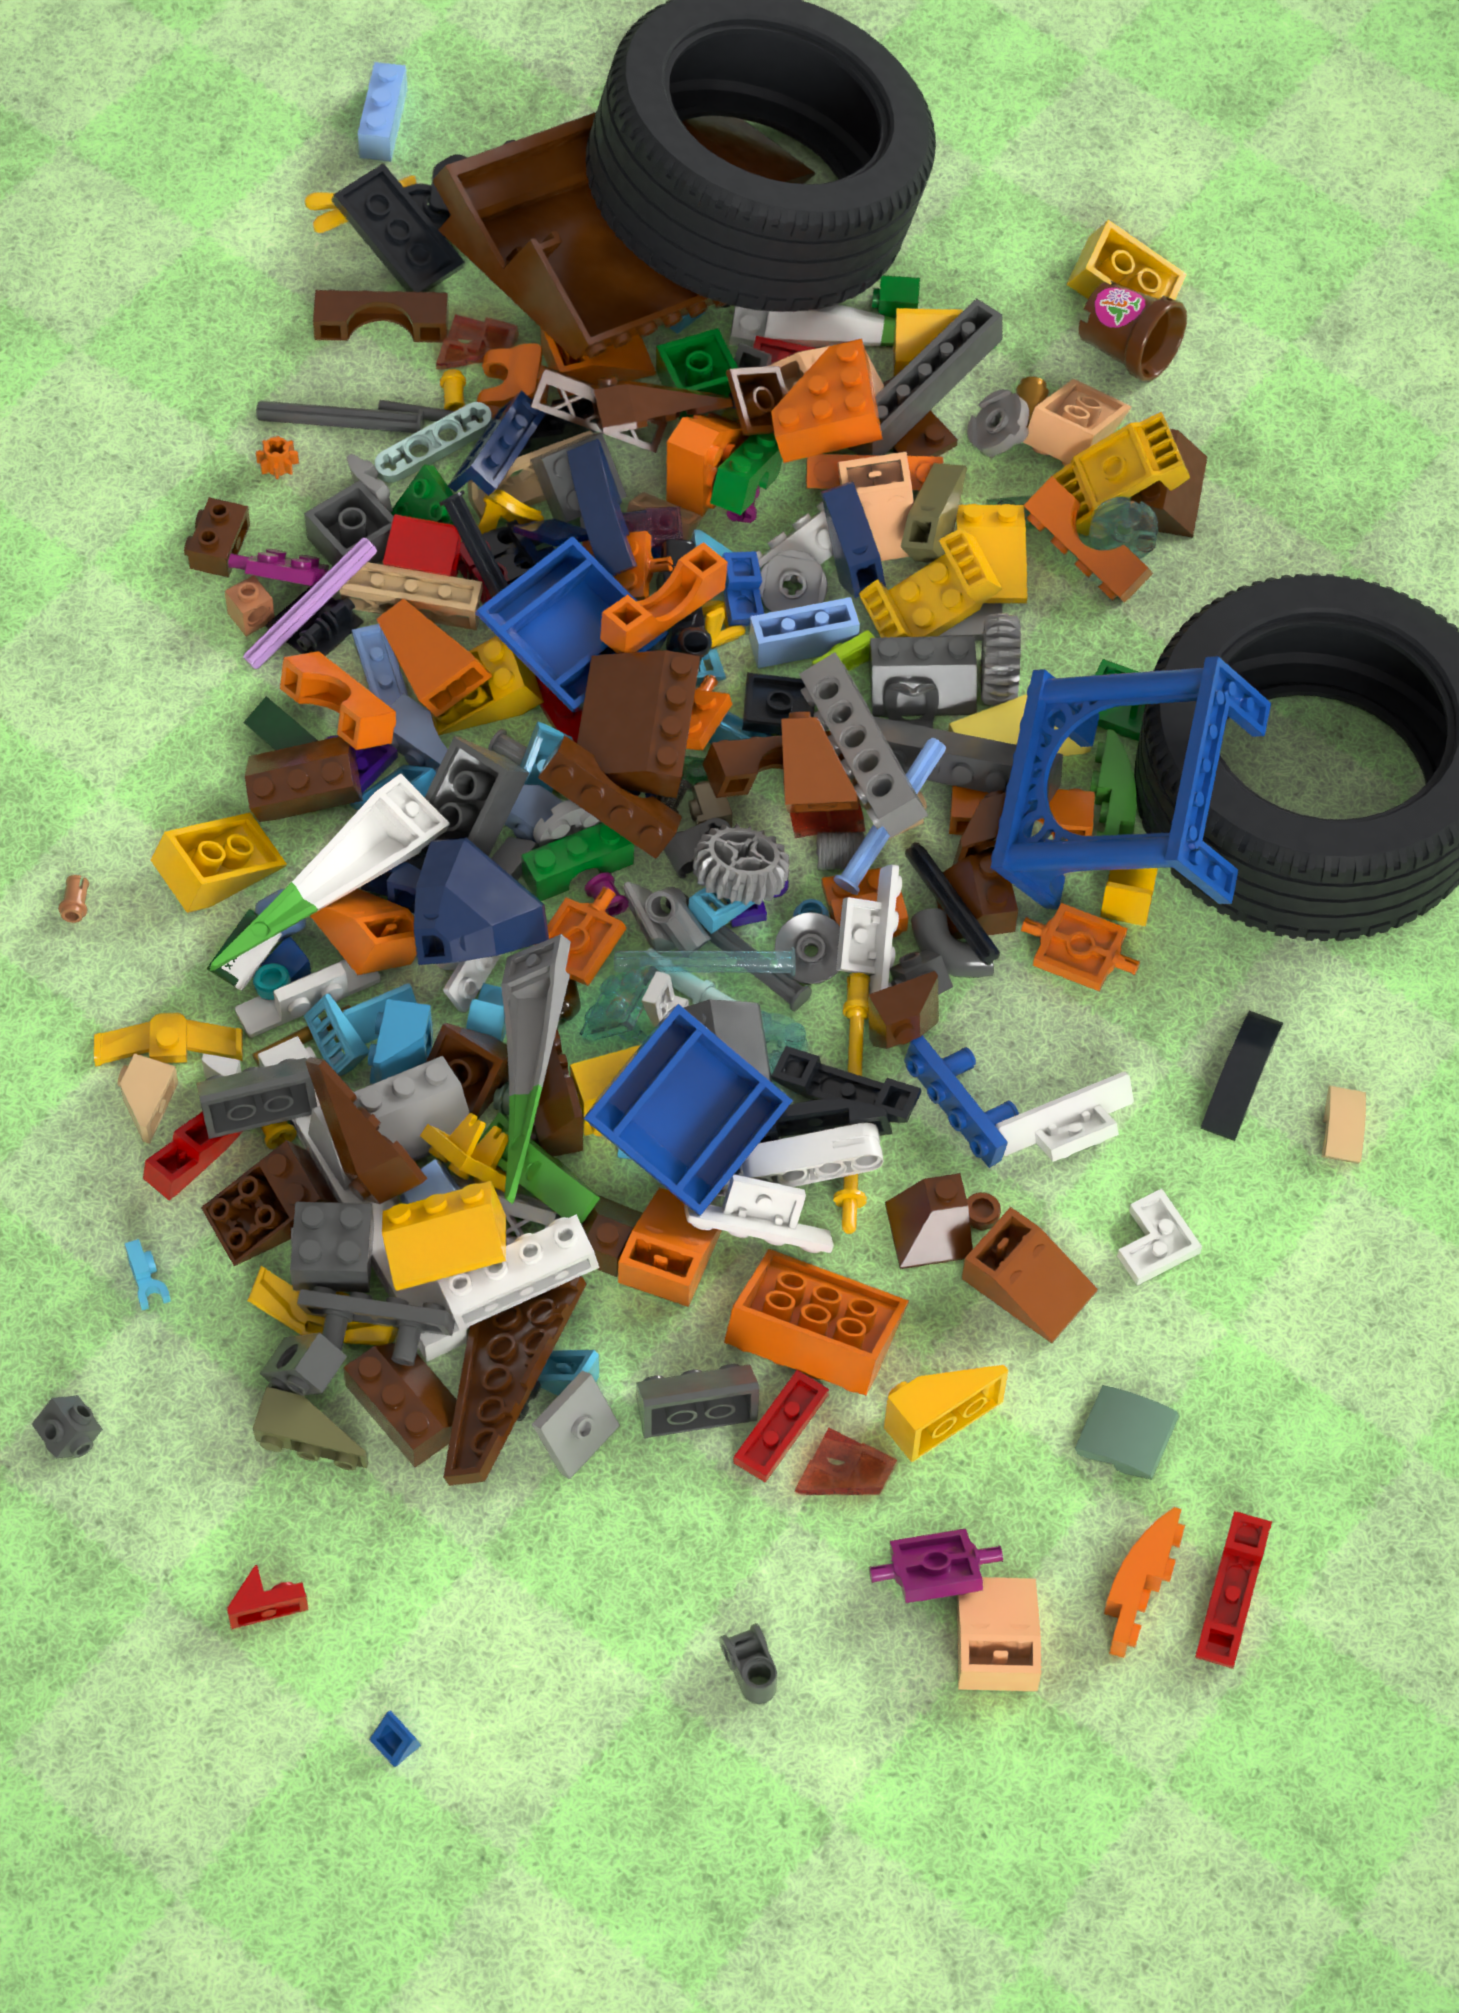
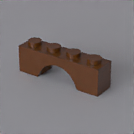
(342, 312)
(735, 763)
(638, 819)

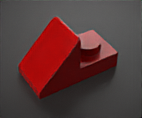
(255, 1605)

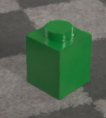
(896, 293)

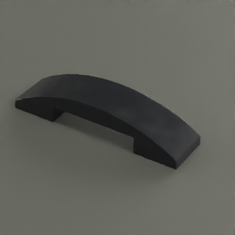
(1241, 1075)
(816, 1081)
(826, 1115)

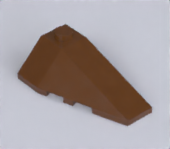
(628, 404)
(558, 1114)
(368, 1158)

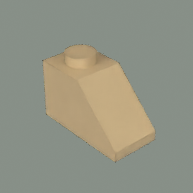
(146, 1091)

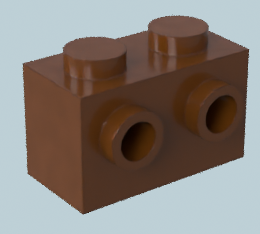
(217, 535)

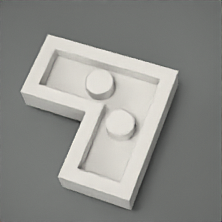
(1165, 1242)

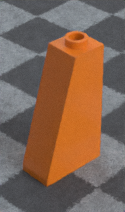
(431, 659)

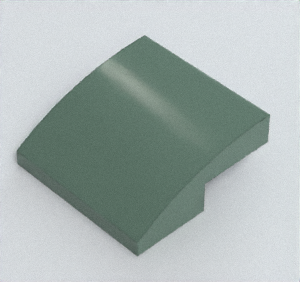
(1127, 1432)

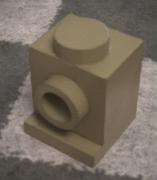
(707, 806)

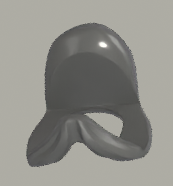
(932, 702)

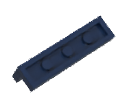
(499, 445)

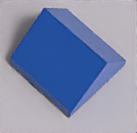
(394, 1739)

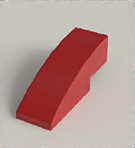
(185, 1157)

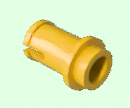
(453, 384)

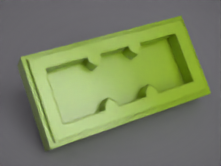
(853, 652)

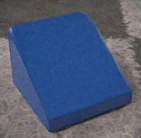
(291, 958)

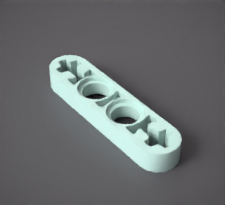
(430, 438)

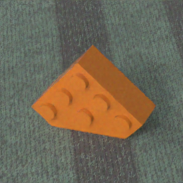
(829, 406)
(694, 457)

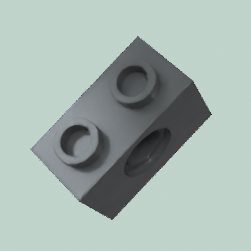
(303, 1364)

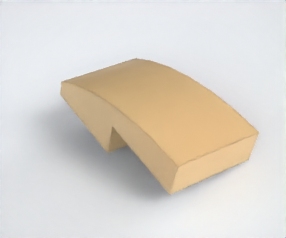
(1344, 1124)

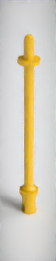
(856, 1011)

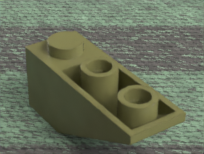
(933, 512)
(297, 1425)

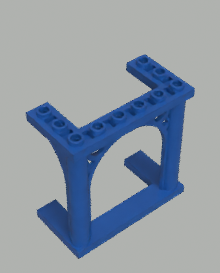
(1074, 707)

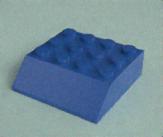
(555, 619)
(687, 1109)

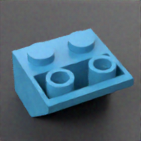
(402, 1041)

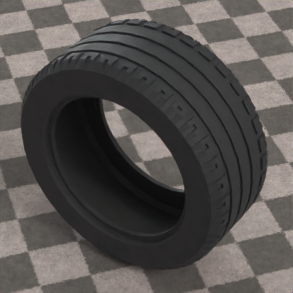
(732, 230)
(1343, 645)

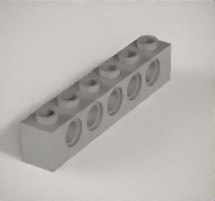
(862, 745)

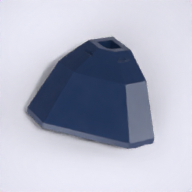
(471, 907)

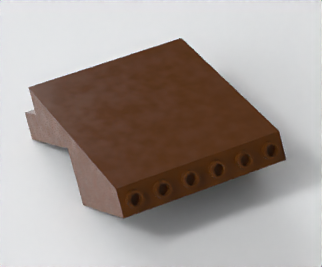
(543, 241)

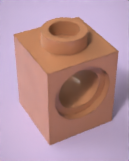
(249, 605)

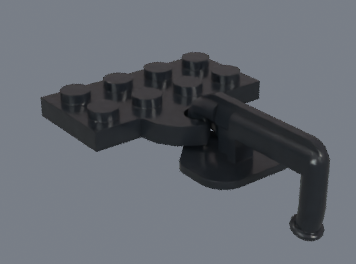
(403, 225)

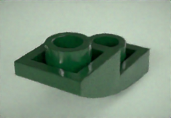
(277, 726)

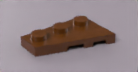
(926, 438)

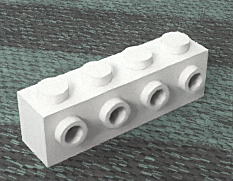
(531, 1268)

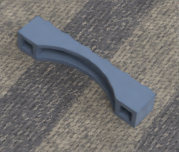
(421, 746)

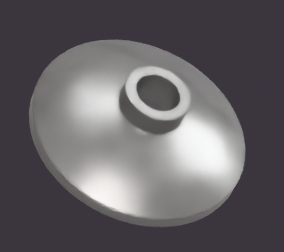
(810, 930)

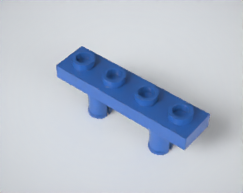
(963, 1113)

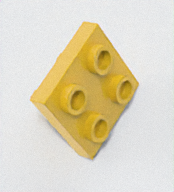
(463, 1153)

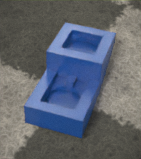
(742, 587)

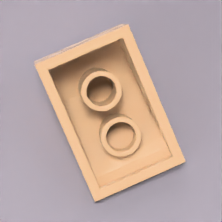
(1073, 421)

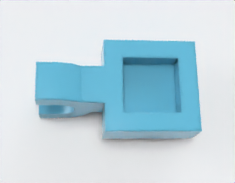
(142, 1267)

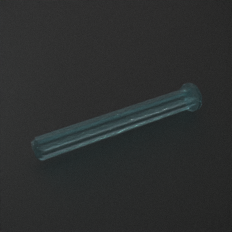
(708, 961)

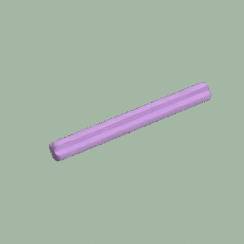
(310, 603)

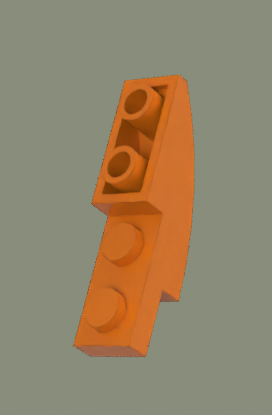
(1139, 1574)

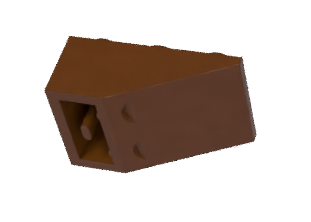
(260, 1204)

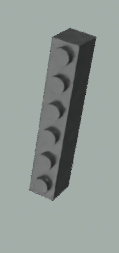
(934, 374)
(967, 760)

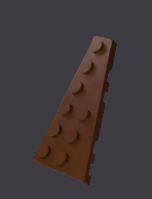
(499, 1374)

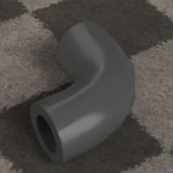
(933, 934)

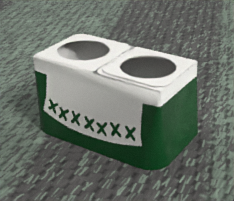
(242, 969)

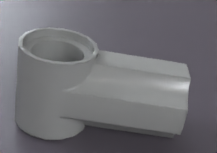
(678, 924)

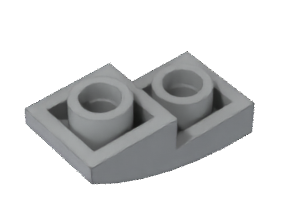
(368, 474)

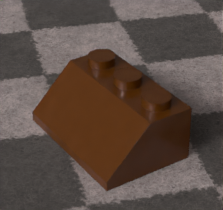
(1178, 508)
(302, 779)
(403, 1401)

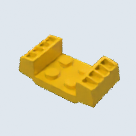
(1123, 466)
(936, 594)

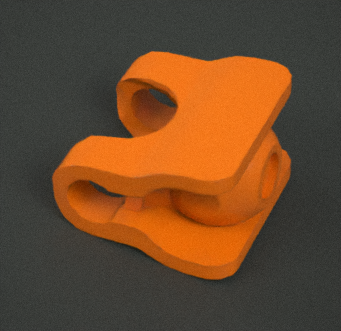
(517, 369)

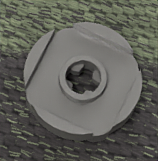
(996, 437)
(781, 569)
(566, 820)

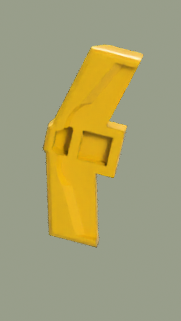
(168, 1040)
(280, 1301)

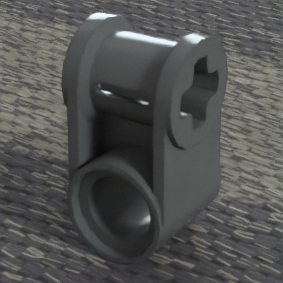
(682, 845)
(749, 1658)

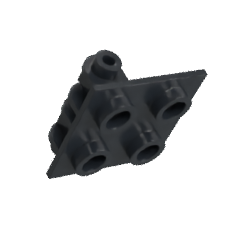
(325, 628)

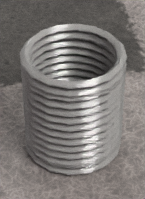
(837, 849)

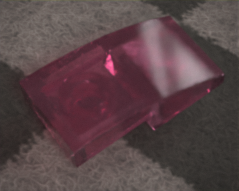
(659, 522)

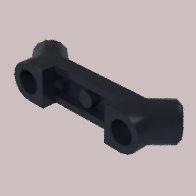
(688, 634)

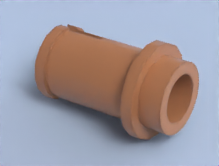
(74, 899)

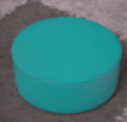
(270, 978)

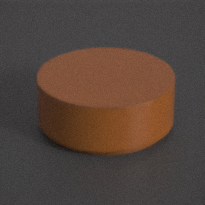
(983, 1210)

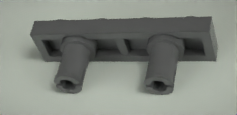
(395, 1313)

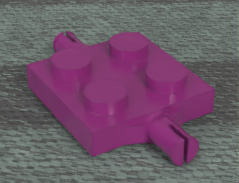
(277, 566)
(936, 1565)

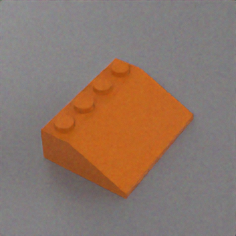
(815, 1321)

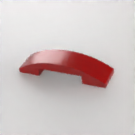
(1233, 1589)

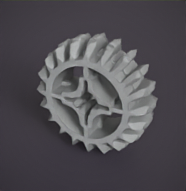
(1000, 658)
(741, 864)

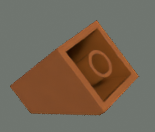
(812, 769)

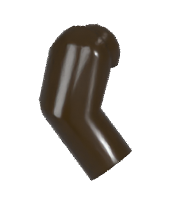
(571, 1002)

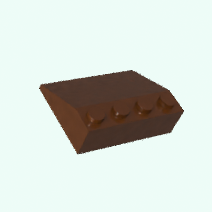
(747, 148)
(640, 717)

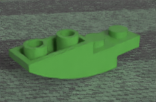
(1114, 787)
(549, 1178)

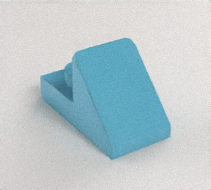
(487, 1012)

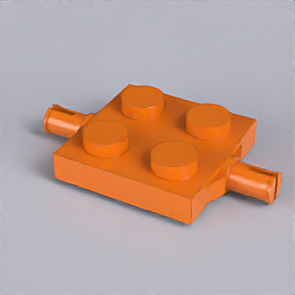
(637, 580)
(707, 713)
(590, 933)
(1080, 946)

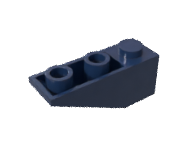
(851, 539)

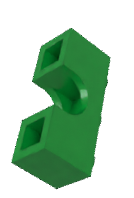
(749, 466)
(554, 865)

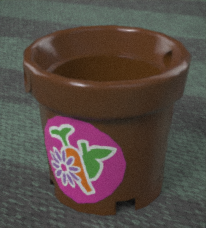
(1134, 328)

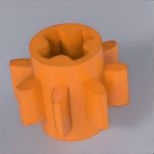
(277, 456)

